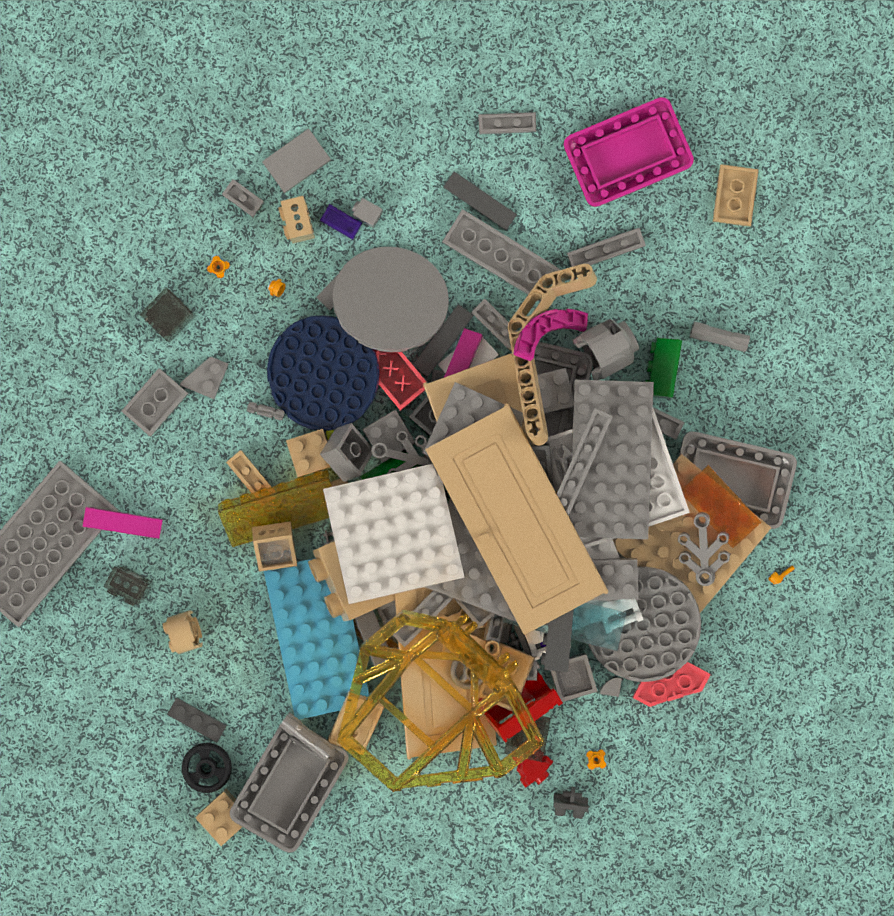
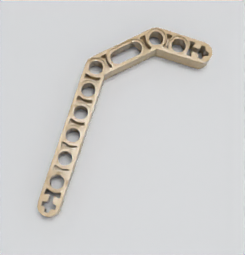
(585, 280)

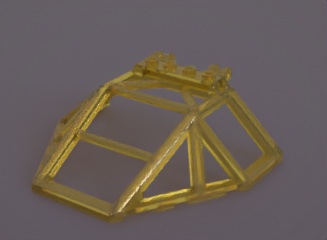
(482, 666)

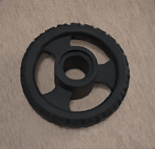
(203, 750)

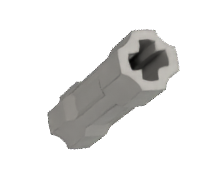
(726, 338)
(319, 746)

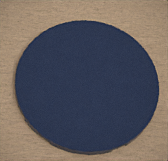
(322, 374)

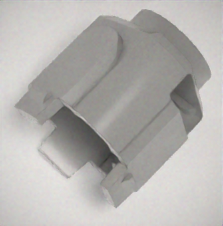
(609, 346)

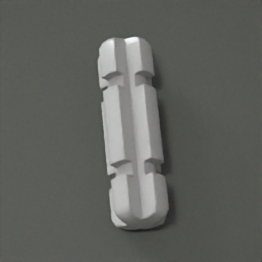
(265, 411)

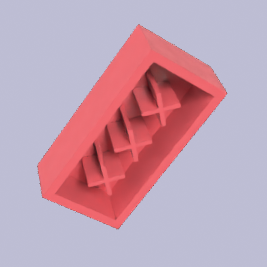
(399, 378)

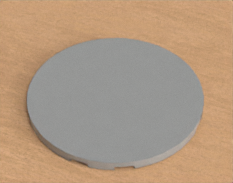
(390, 299)
(665, 636)

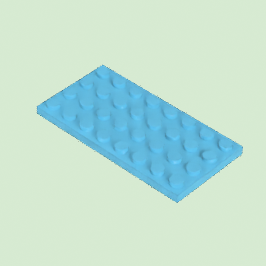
(314, 646)

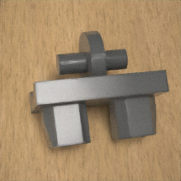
(521, 639)
(570, 801)

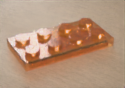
(726, 510)

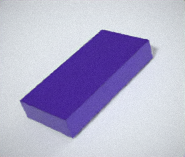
(341, 221)

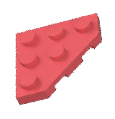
(683, 682)

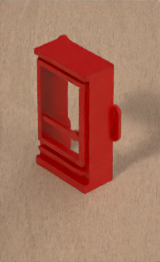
(544, 701)

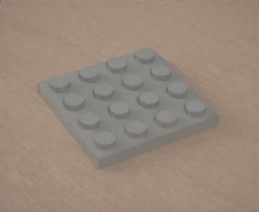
(462, 410)

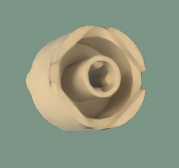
(183, 632)

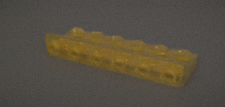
(294, 502)

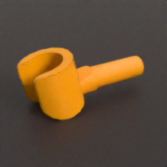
(775, 578)

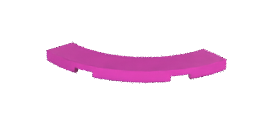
(545, 323)

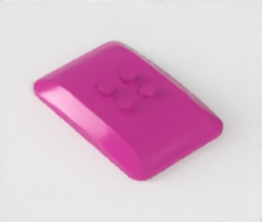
(628, 152)

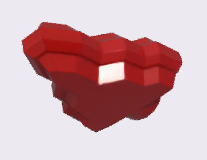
(534, 771)

